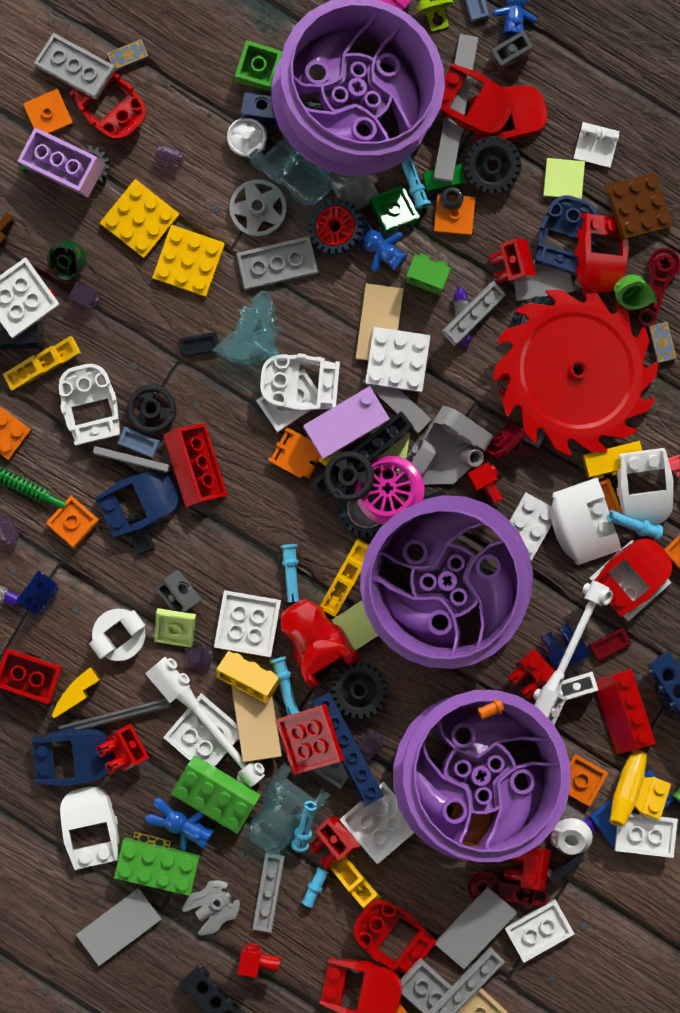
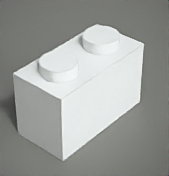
(579, 686)

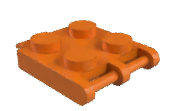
(295, 454)

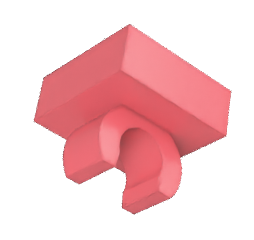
(675, 465)

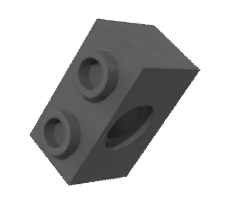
(511, 51)
(178, 592)

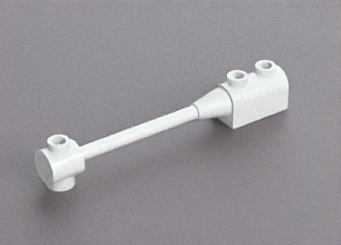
(176, 685)
(549, 697)

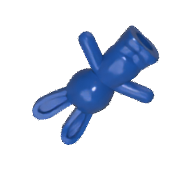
(514, 17)
(382, 248)
(178, 823)

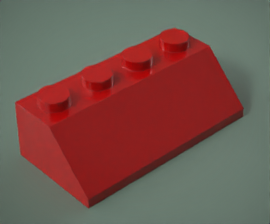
(195, 464)
(624, 712)

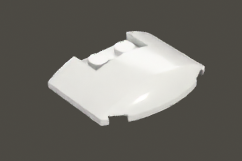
(582, 523)

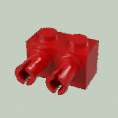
(517, 261)
(484, 479)
(533, 665)
(126, 748)
(337, 839)
(534, 869)
(254, 960)

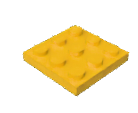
(139, 218)
(188, 261)

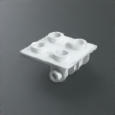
(596, 144)

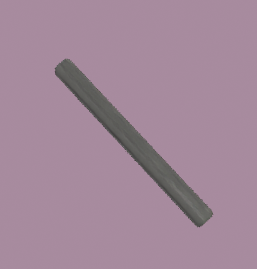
(118, 715)

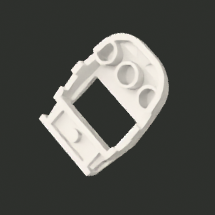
(281, 380)
(83, 386)
(653, 505)
(86, 808)

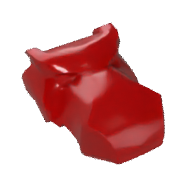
(315, 639)

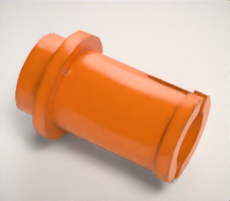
(491, 709)

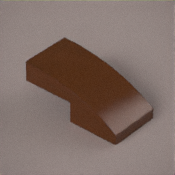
(5, 223)

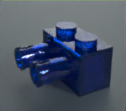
(38, 593)
(556, 653)

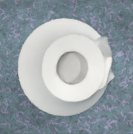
(246, 136)
(571, 836)

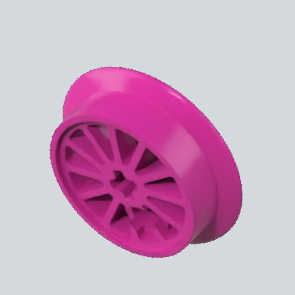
(384, 464)

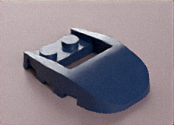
(562, 219)
(156, 496)
(87, 762)

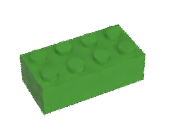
(215, 794)
(157, 866)

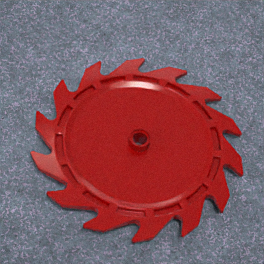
(544, 379)

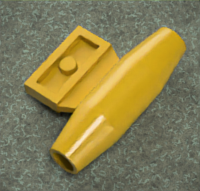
(635, 791)

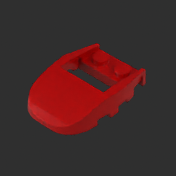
(488, 111)
(528, 113)
(121, 119)
(596, 270)
(648, 561)
(377, 922)
(379, 991)

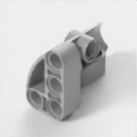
(447, 447)

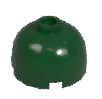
(66, 259)

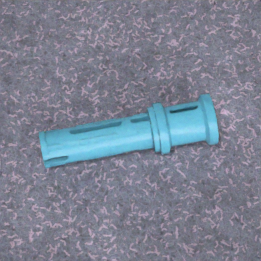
(416, 189)
(642, 527)
(290, 562)
(282, 672)
(309, 811)

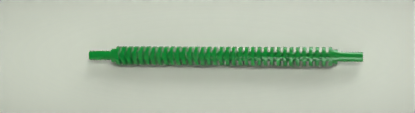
(30, 490)

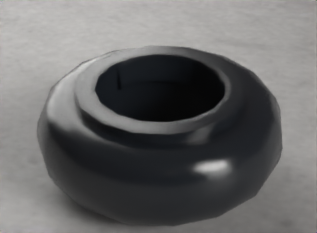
(448, 205)

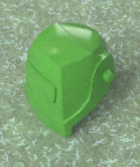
(634, 292)

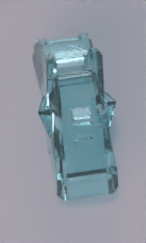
(254, 334)

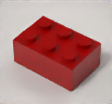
(29, 676)

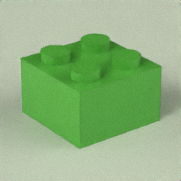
(257, 66)
(428, 274)

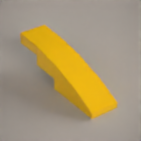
(41, 363)
(345, 579)

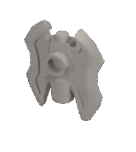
(214, 905)

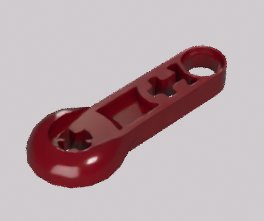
(660, 278)
(504, 890)

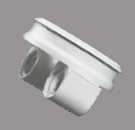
(102, 644)

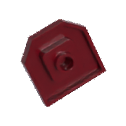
(509, 440)

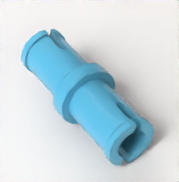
(315, 887)

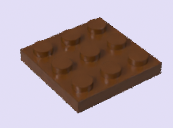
(638, 206)

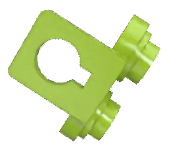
(429, 8)

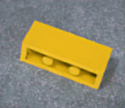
(602, 463)
(247, 676)

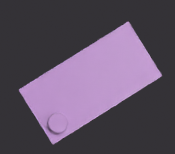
(61, 162)
(346, 423)

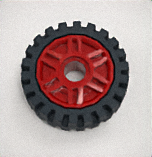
(323, 222)

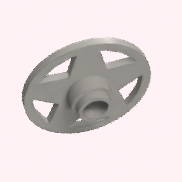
(257, 207)

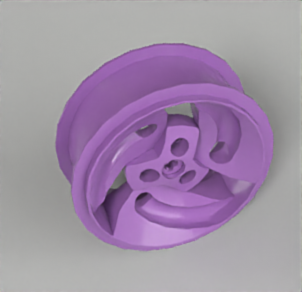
(324, 42)
(406, 618)
(521, 816)

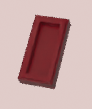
(609, 644)

